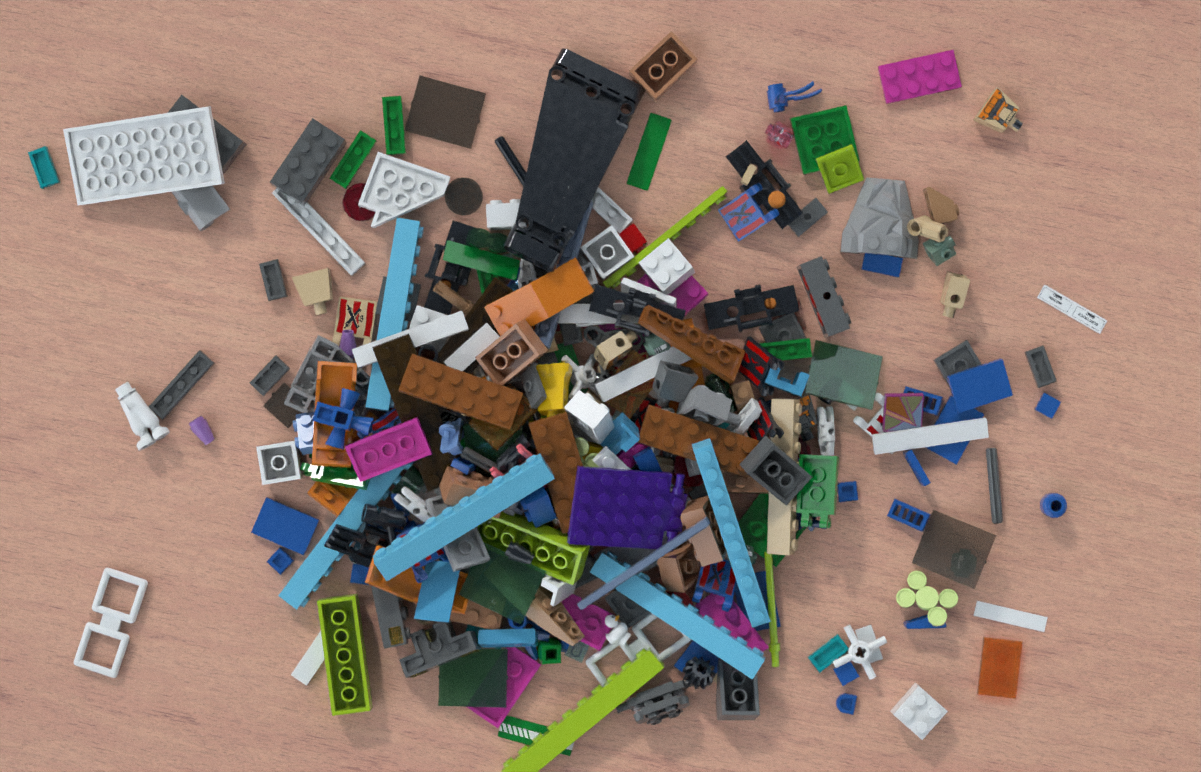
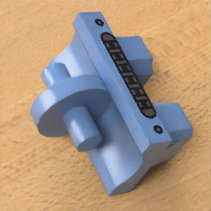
(452, 434)

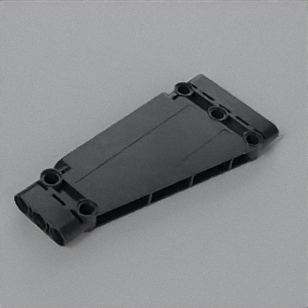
(569, 154)

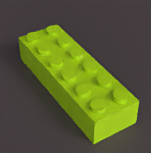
(548, 545)
(344, 654)

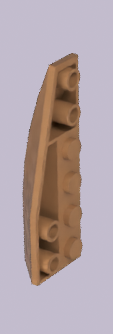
(554, 619)

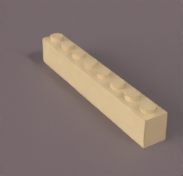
(782, 518)

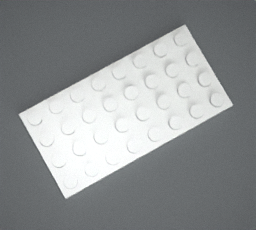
(144, 156)

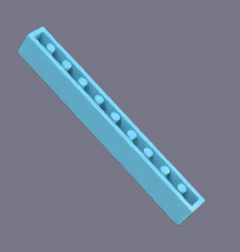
(395, 302)
(463, 516)
(730, 532)
(321, 558)
(680, 616)

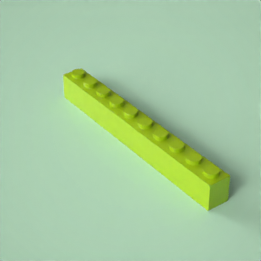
(586, 714)

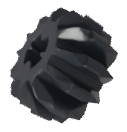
(698, 672)

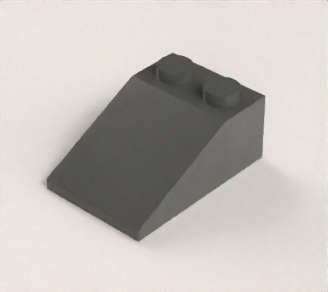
(775, 470)
(735, 694)

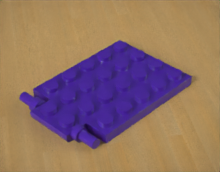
(625, 508)

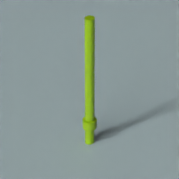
(774, 646)

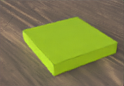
(840, 169)

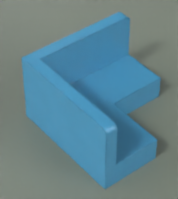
(622, 436)

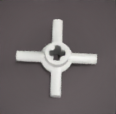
(582, 375)
(864, 660)

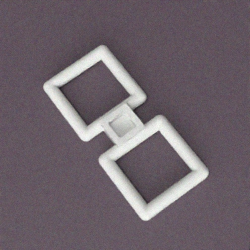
(110, 622)
(634, 647)

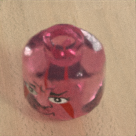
(779, 135)

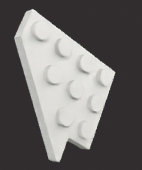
(399, 188)

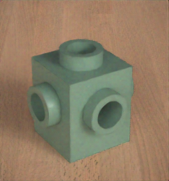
(940, 251)

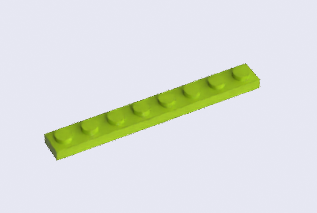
(672, 233)

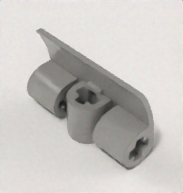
(201, 205)

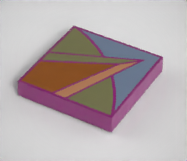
(902, 411)

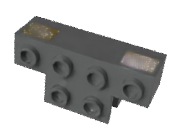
(391, 618)
(437, 647)

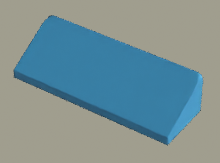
(507, 638)

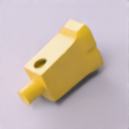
(555, 382)

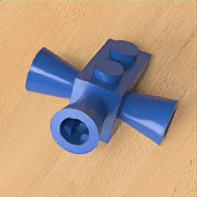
(342, 418)

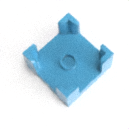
(783, 384)

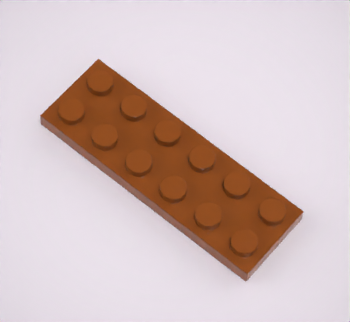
(460, 392)
(677, 434)
(559, 449)

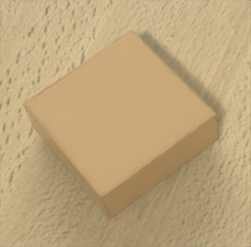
(748, 174)

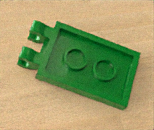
(334, 475)
(819, 495)

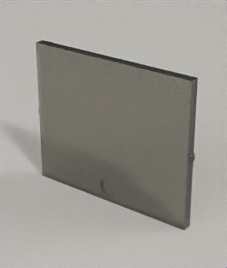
(445, 112)
(954, 549)

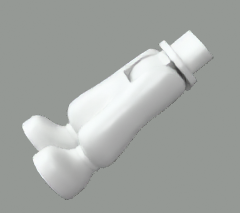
(140, 417)

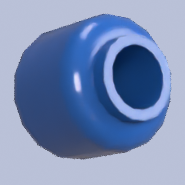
(1059, 508)

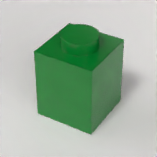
(549, 651)

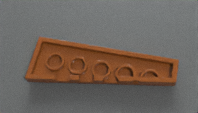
(713, 354)

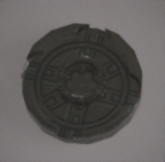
(463, 196)

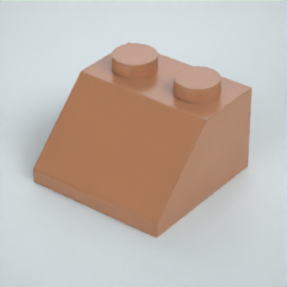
(679, 568)

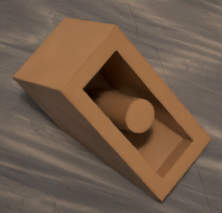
(940, 207)
(742, 394)

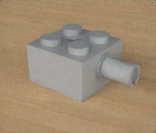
(708, 407)

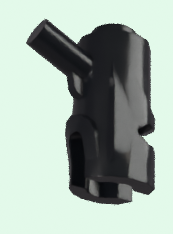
(512, 457)
(387, 518)

